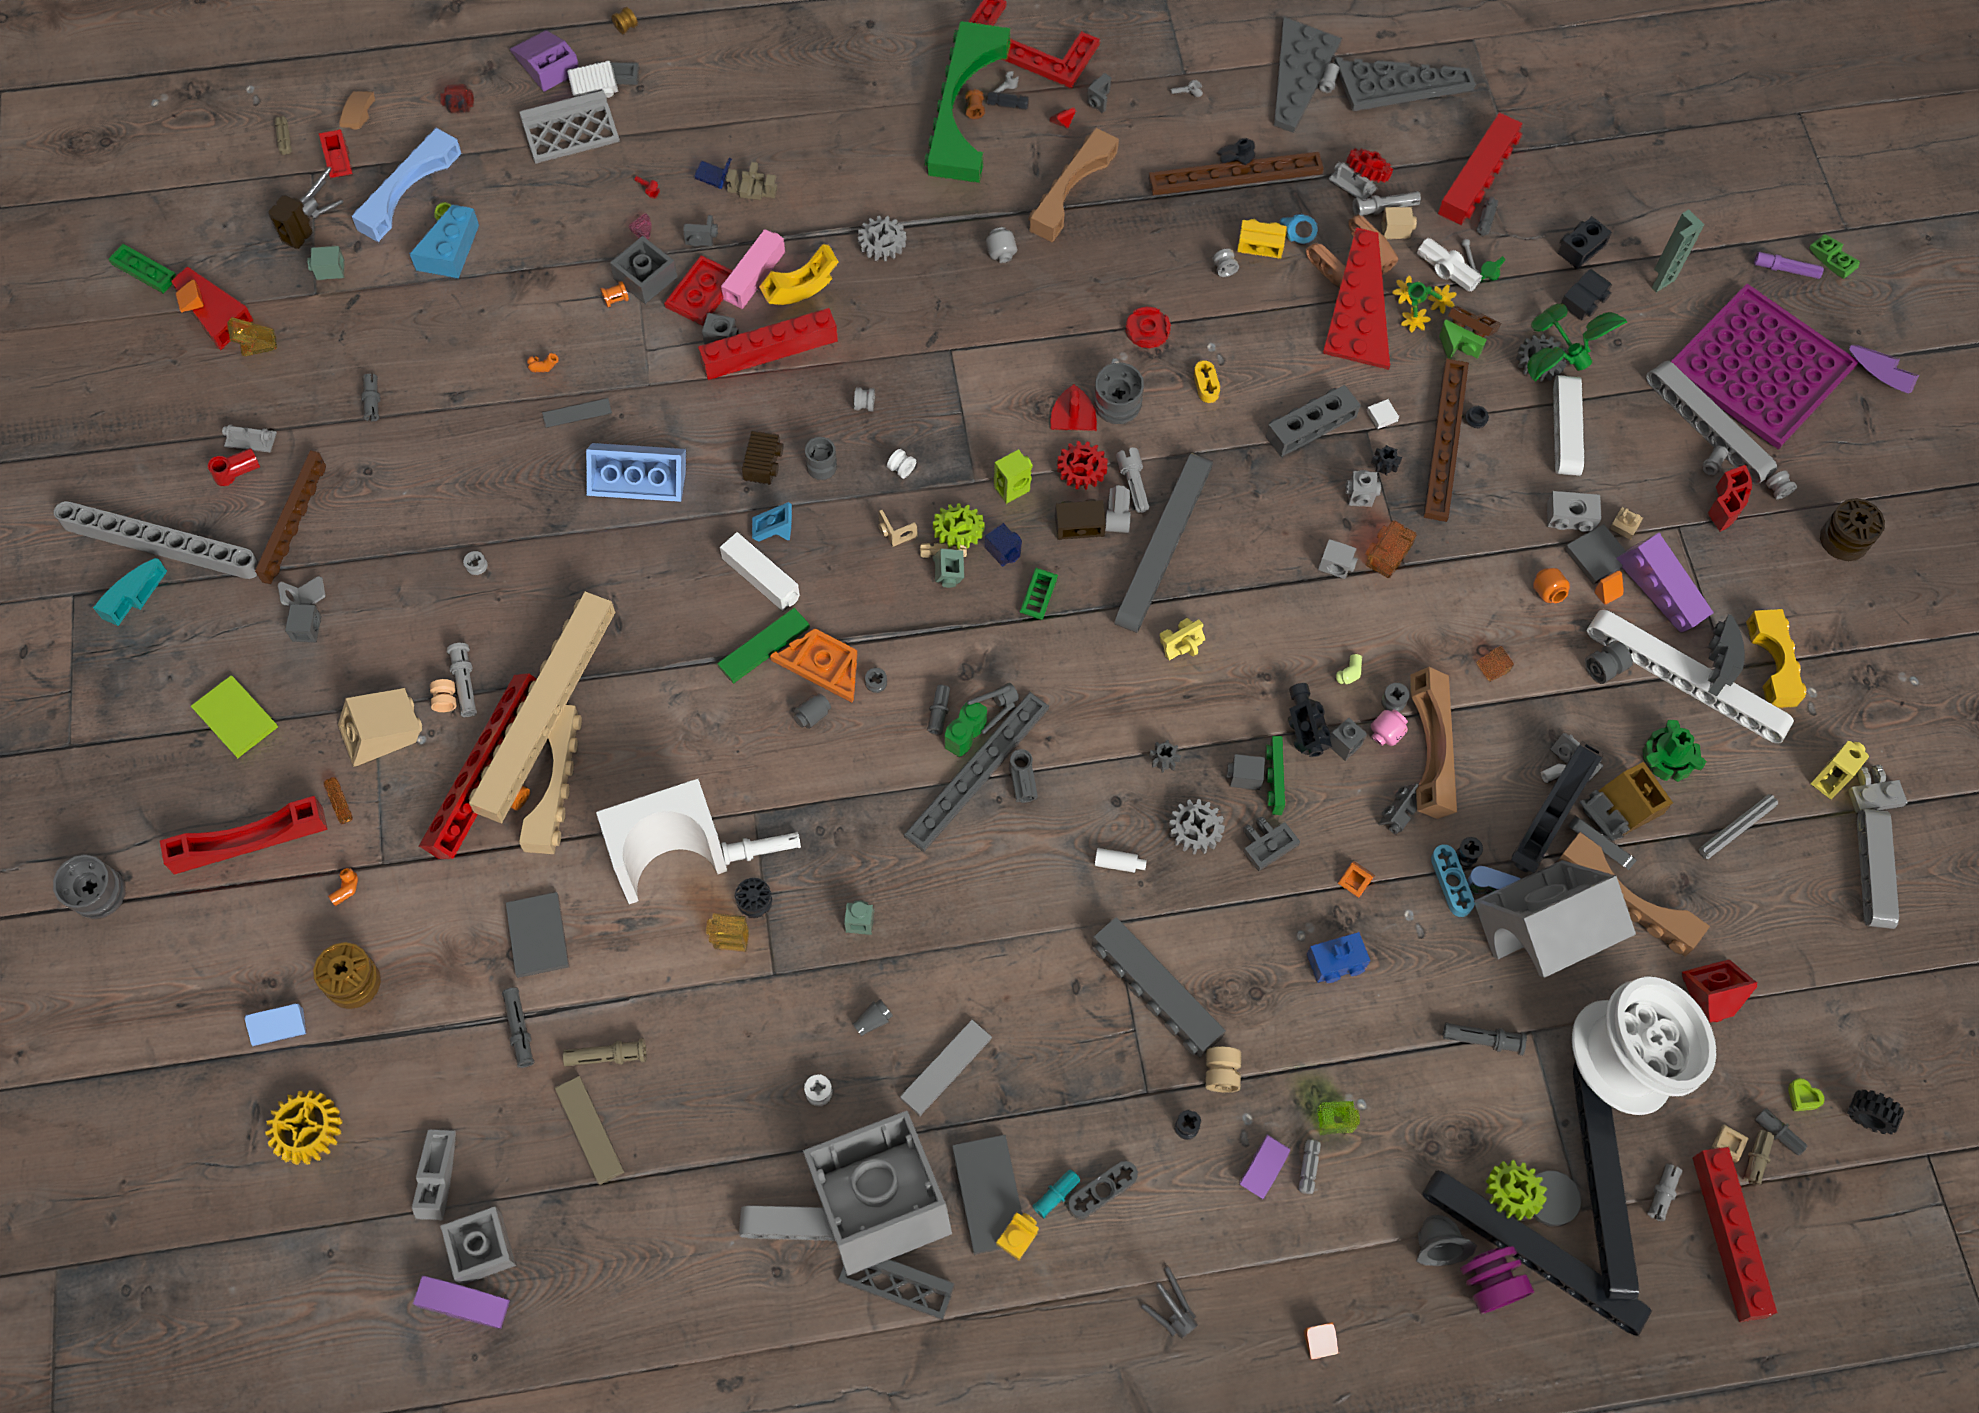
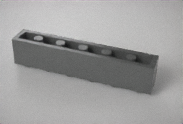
(1157, 987)

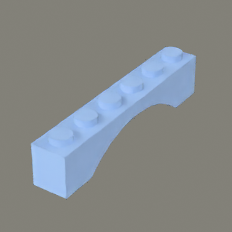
(433, 154)

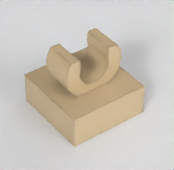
(1626, 523)

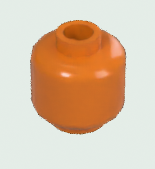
(1551, 585)

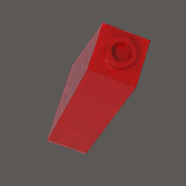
(217, 307)

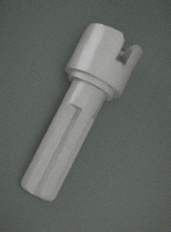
(1131, 469)

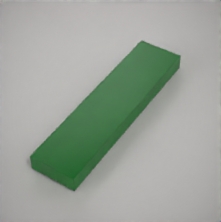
(763, 645)

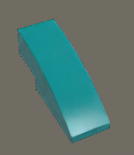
(130, 591)

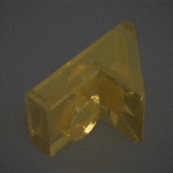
(252, 337)

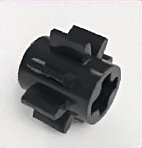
(1386, 460)

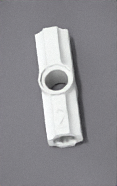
(1449, 264)

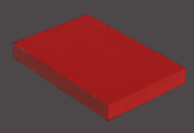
(699, 290)

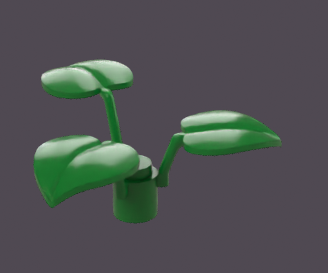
(1577, 354)

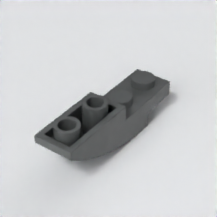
(1727, 653)

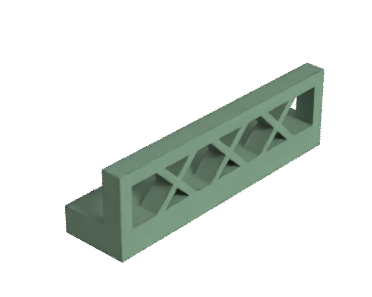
(1677, 249)

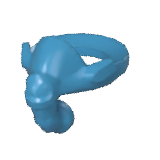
(1291, 223)

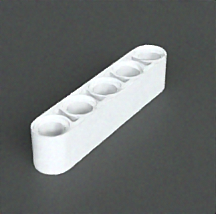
(1568, 425)

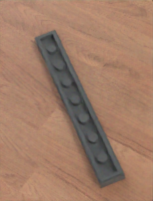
(976, 772)

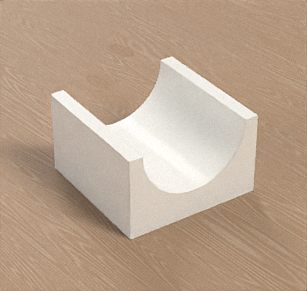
(658, 824)

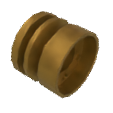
(350, 988)

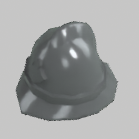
(1442, 1242)

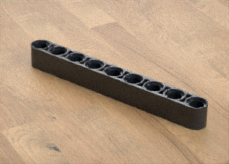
(1606, 1193)
(1534, 1251)

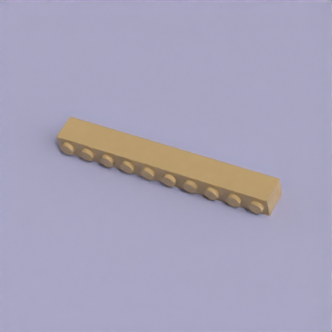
(542, 707)

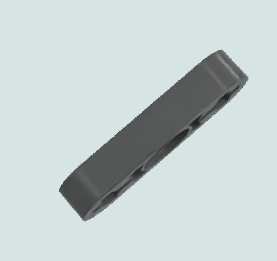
(1607, 845)
(1104, 1178)

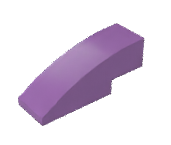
(1885, 368)
(461, 1302)

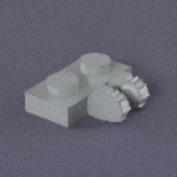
(1878, 795)

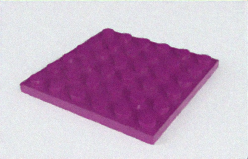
(1764, 365)

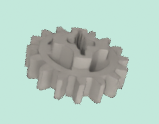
(882, 238)
(1190, 835)

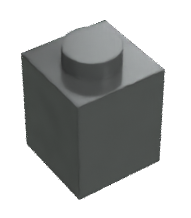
(1246, 772)

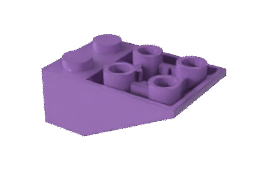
(546, 59)

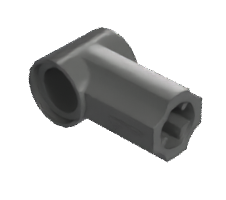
(1023, 778)

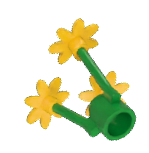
(1417, 293)

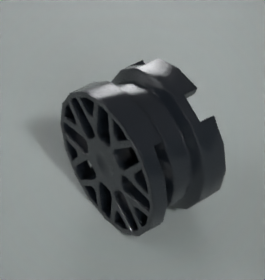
(753, 897)

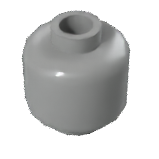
(1001, 245)

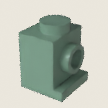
(952, 561)
(859, 918)

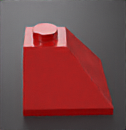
(1719, 988)

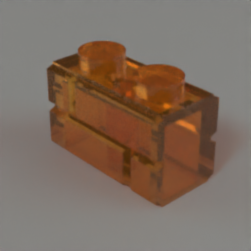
(1390, 549)

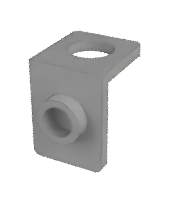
(308, 593)

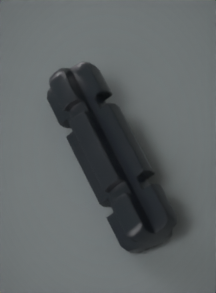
(1007, 100)

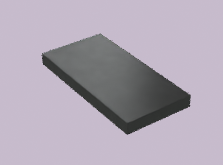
(987, 1190)

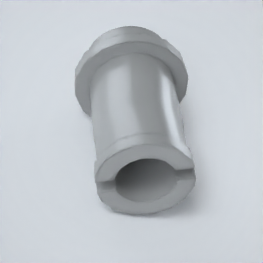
(1327, 83)
(1713, 464)

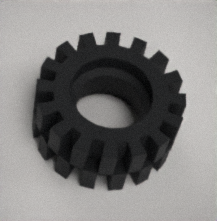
(1875, 1111)

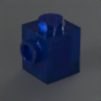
(1003, 545)

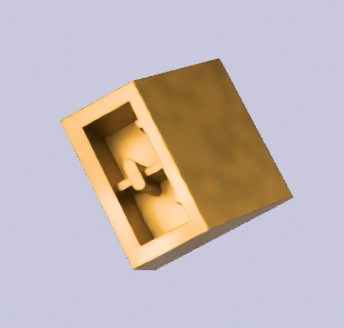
(1637, 796)

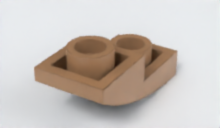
(355, 109)

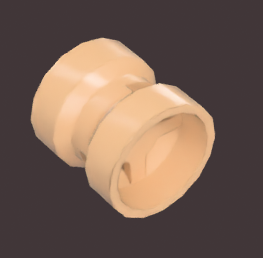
(443, 695)

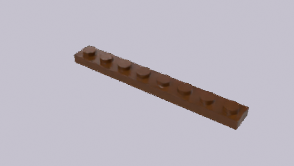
(1235, 173)
(1446, 440)

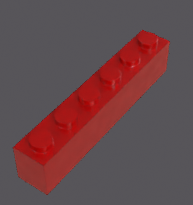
(1480, 168)
(768, 343)
(1734, 1235)

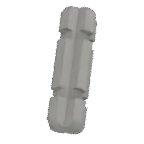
(1309, 1166)

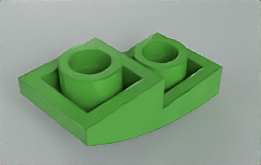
(1831, 255)

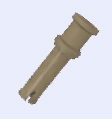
(618, 1052)

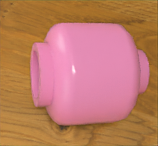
(1389, 727)

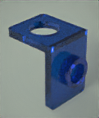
(712, 174)

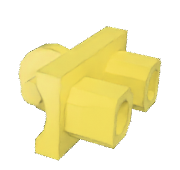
(1183, 641)

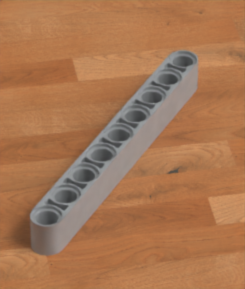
(121, 531)

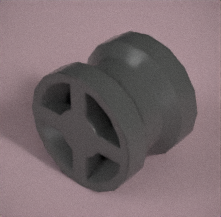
(1390, 701)

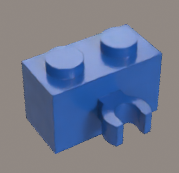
(1338, 958)

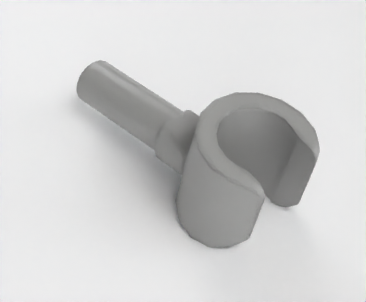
(1009, 83)
(1193, 87)

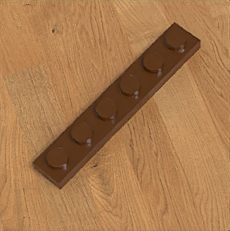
(290, 517)

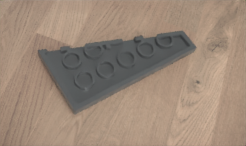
(1301, 66)
(1397, 82)

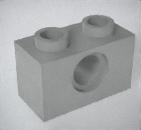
(1562, 504)

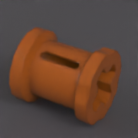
(974, 101)

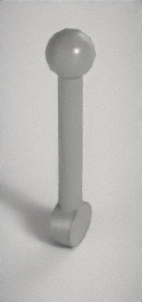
(1465, 243)

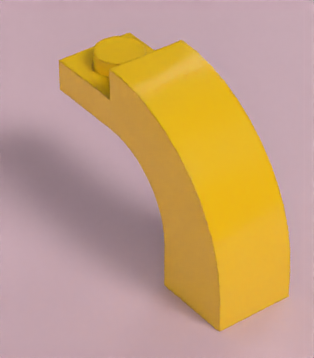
(802, 283)

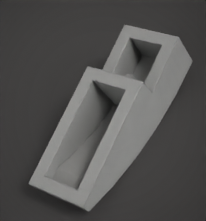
(434, 1175)

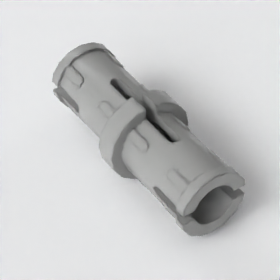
(1665, 1192)

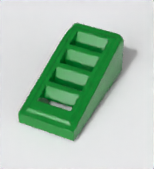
(1044, 576)

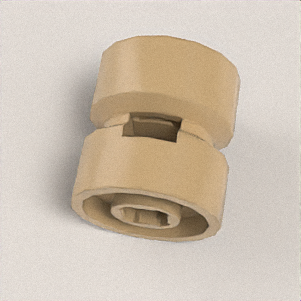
(1223, 1069)

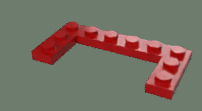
(1061, 71)

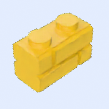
(1262, 238)

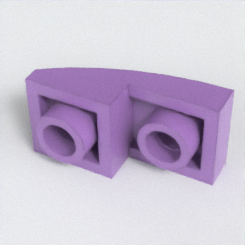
(1265, 1166)

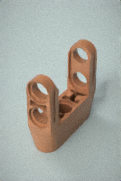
(1334, 269)

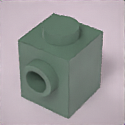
(326, 262)

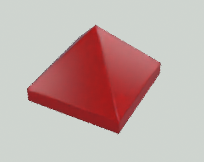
(1063, 118)

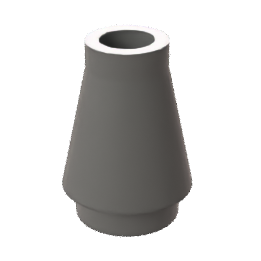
(873, 1017)

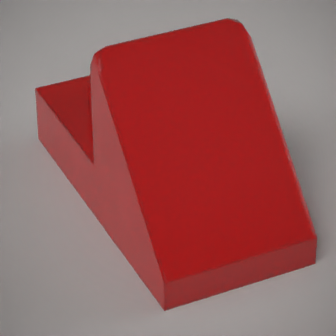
(336, 153)

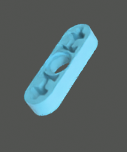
(1453, 861)

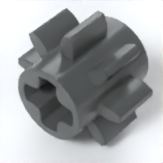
(1165, 749)

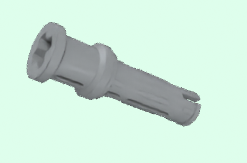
(1377, 204)
(461, 670)

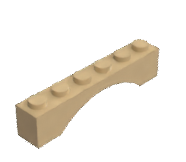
(541, 827)

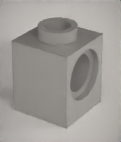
(1338, 559)

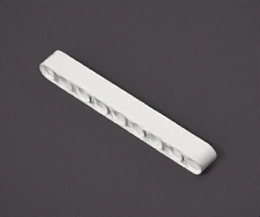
(1691, 677)

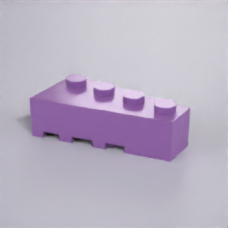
(1665, 582)

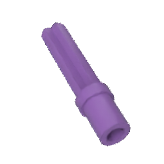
(1777, 262)

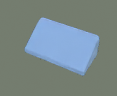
(275, 1024)

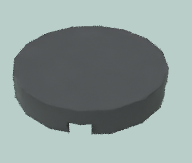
(1562, 1199)

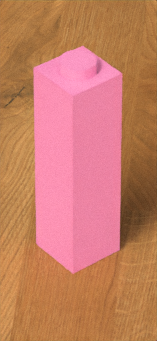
(753, 269)

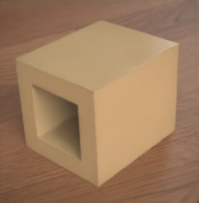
(1398, 222)

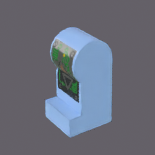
(1488, 880)

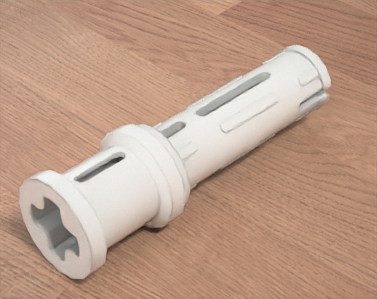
(748, 849)

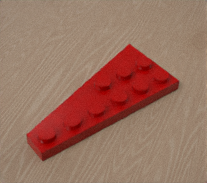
(1359, 315)

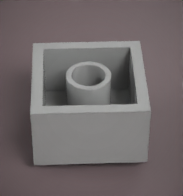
(478, 1245)

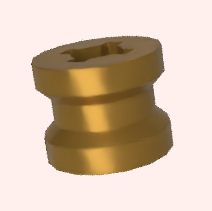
(624, 20)

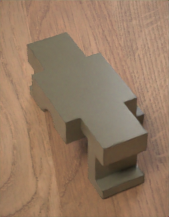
(751, 187)

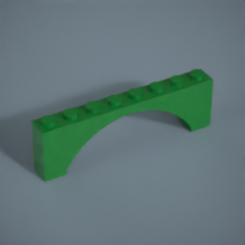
(950, 152)

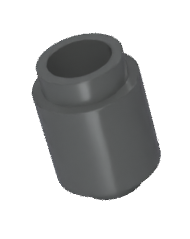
(811, 711)

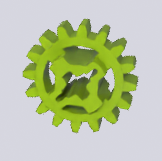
(958, 526)
(1516, 1190)

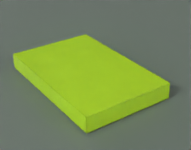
(234, 716)

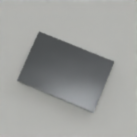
(537, 935)

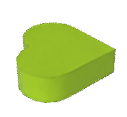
(1804, 1096)

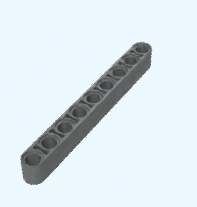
(1163, 543)

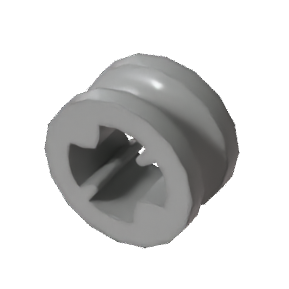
(479, 569)

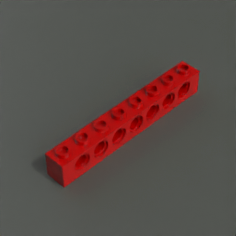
(455, 813)

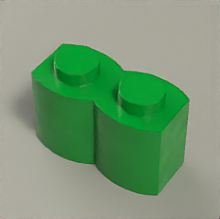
(962, 730)

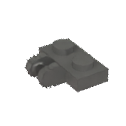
(1271, 846)

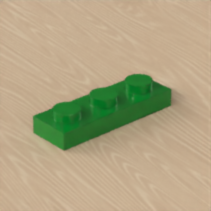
(142, 268)
(1275, 775)

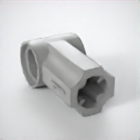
(1118, 510)

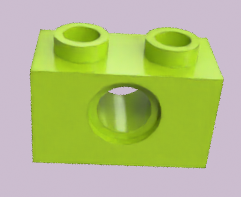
(1012, 476)

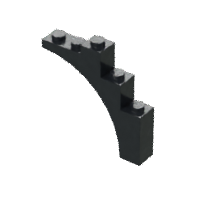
(1556, 807)

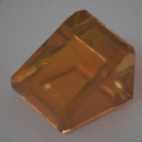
(1495, 664)

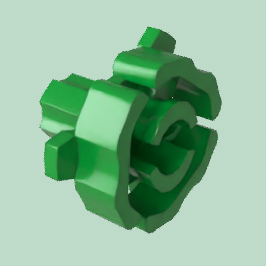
(1675, 750)

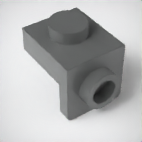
(1097, 92)
(701, 234)

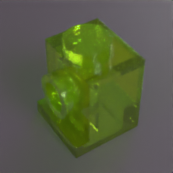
(1343, 1109)

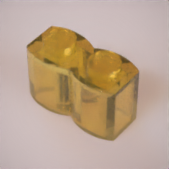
(728, 932)

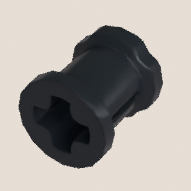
(1470, 851)
(1188, 1116)

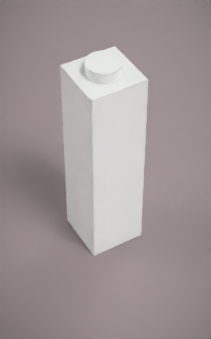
(760, 571)

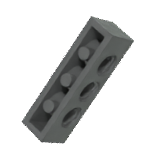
(1286, 440)

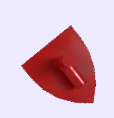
(1073, 411)

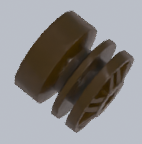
(1852, 529)

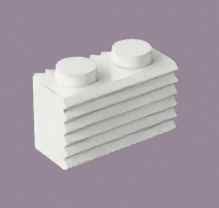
(593, 79)

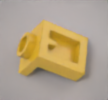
(1018, 1235)

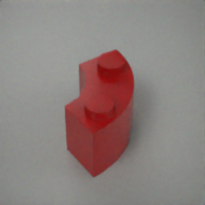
(1734, 494)

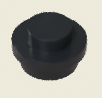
(1477, 417)

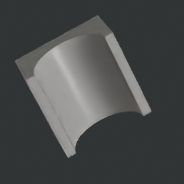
(1556, 916)
(878, 1192)

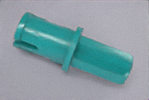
(1056, 1193)

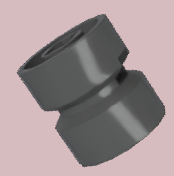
(821, 458)
(1612, 660)

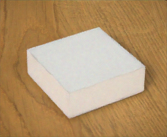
(1382, 414)

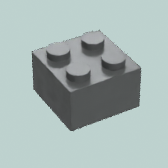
(644, 269)

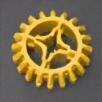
(302, 1149)

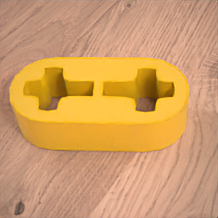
(1202, 382)

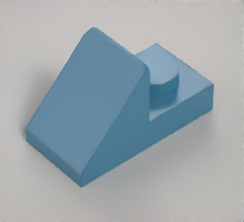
(773, 522)

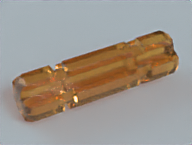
(338, 800)

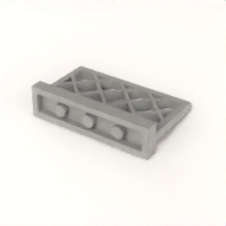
(565, 112)

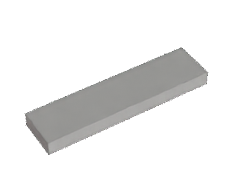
(945, 1068)

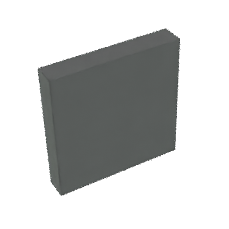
(1596, 553)

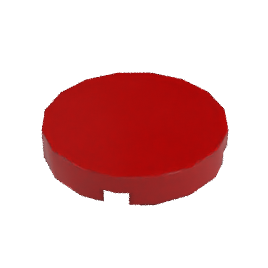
(1148, 327)

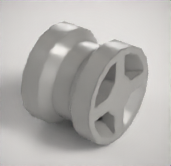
(1225, 262)
(864, 399)
(1781, 485)

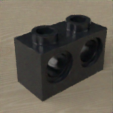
(1584, 242)

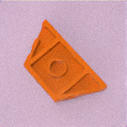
(822, 662)

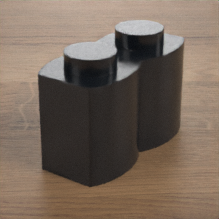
(1586, 294)

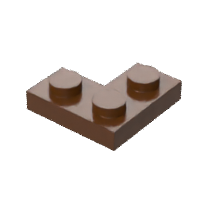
(1481, 324)

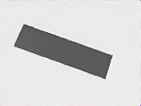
(577, 412)

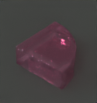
(641, 226)

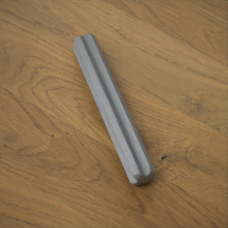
(1738, 826)

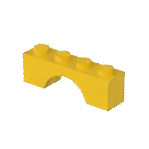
(1771, 632)

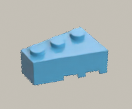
(447, 243)

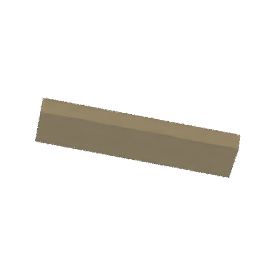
(589, 1130)

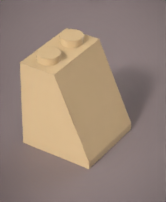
(378, 724)

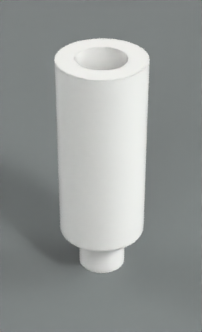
(1119, 860)

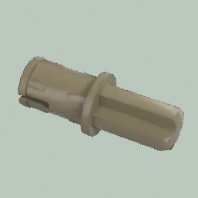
(1759, 1157)

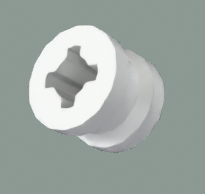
(901, 463)
(819, 1096)

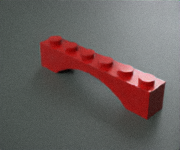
(201, 849)

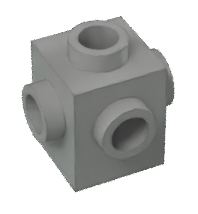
(1363, 488)

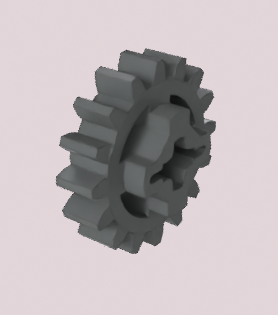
(1534, 345)

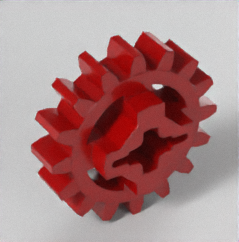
(1369, 165)
(1081, 467)

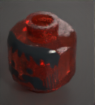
(457, 98)

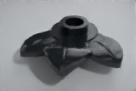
(1242, 150)

